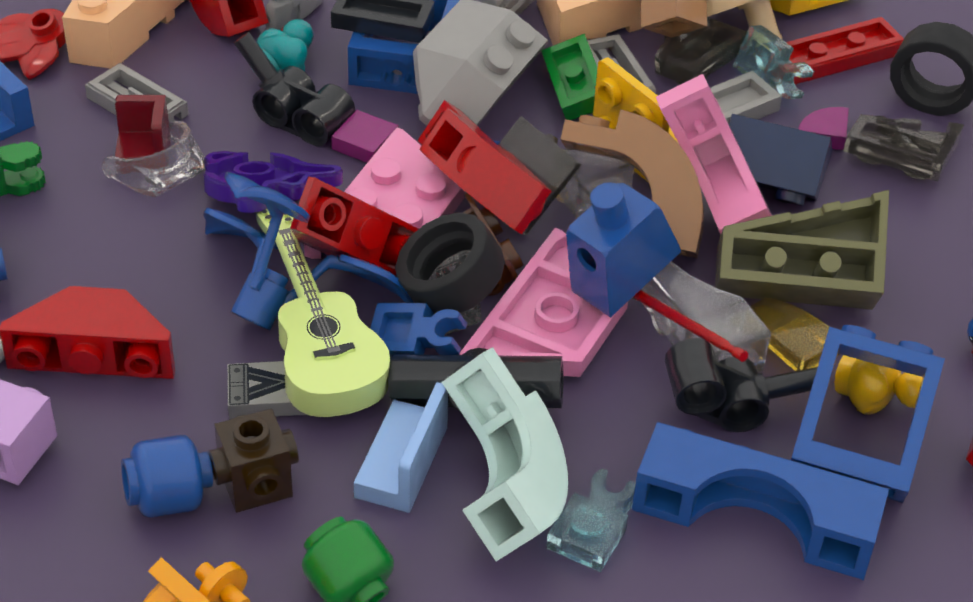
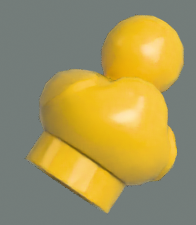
(874, 385)

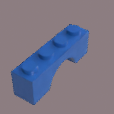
(827, 512)

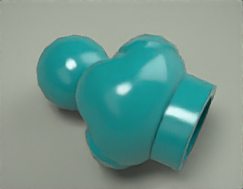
(287, 45)

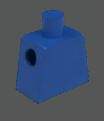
(617, 246)

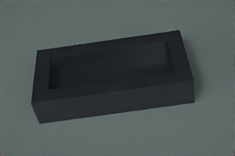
(385, 18)

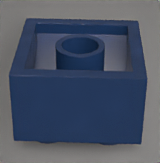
(783, 157)

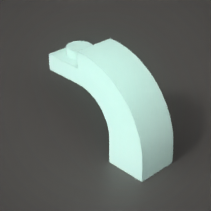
(521, 451)

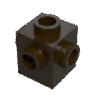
(254, 459)

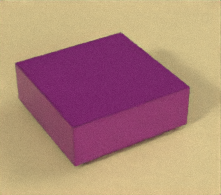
(362, 135)

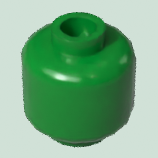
(347, 562)

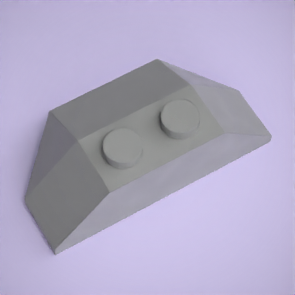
(473, 59)

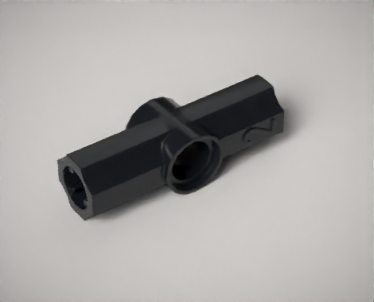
(415, 376)

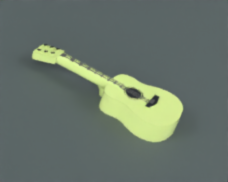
(330, 354)

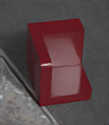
(141, 125)

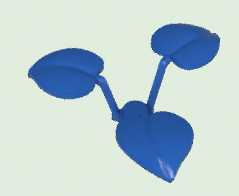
(264, 288)

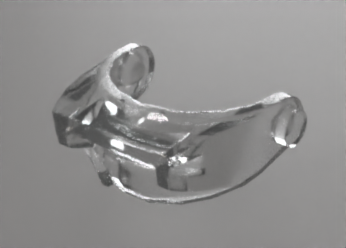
(141, 173)

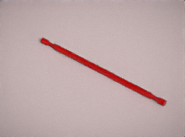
(691, 325)

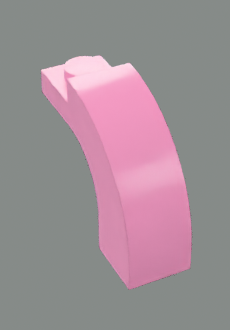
(714, 153)

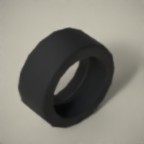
(920, 92)
(433, 245)

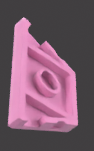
(403, 184)
(544, 315)

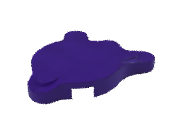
(282, 174)

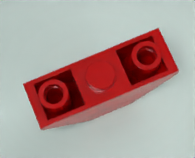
(349, 226)
(89, 334)

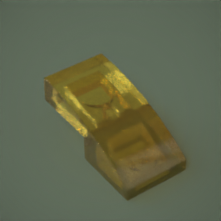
(795, 333)

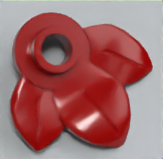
(32, 40)

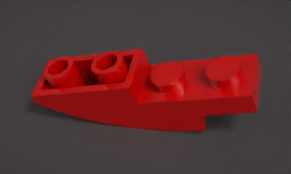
(483, 168)

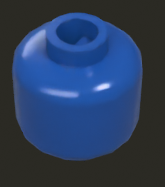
(166, 476)

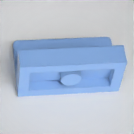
(403, 452)

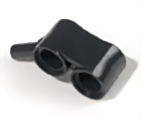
(290, 100)
(727, 390)

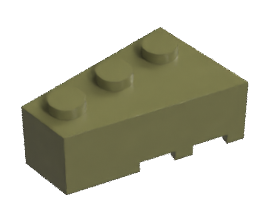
(809, 256)

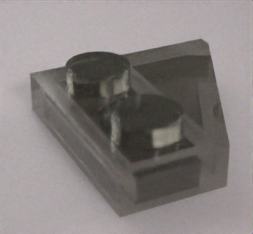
(698, 51)
(903, 145)

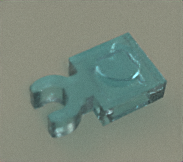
(770, 60)
(592, 525)

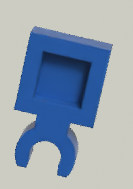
(414, 327)

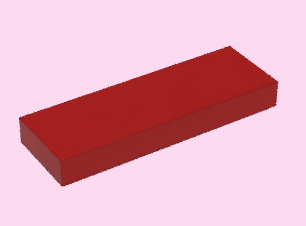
(846, 48)

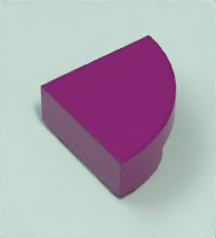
(828, 122)

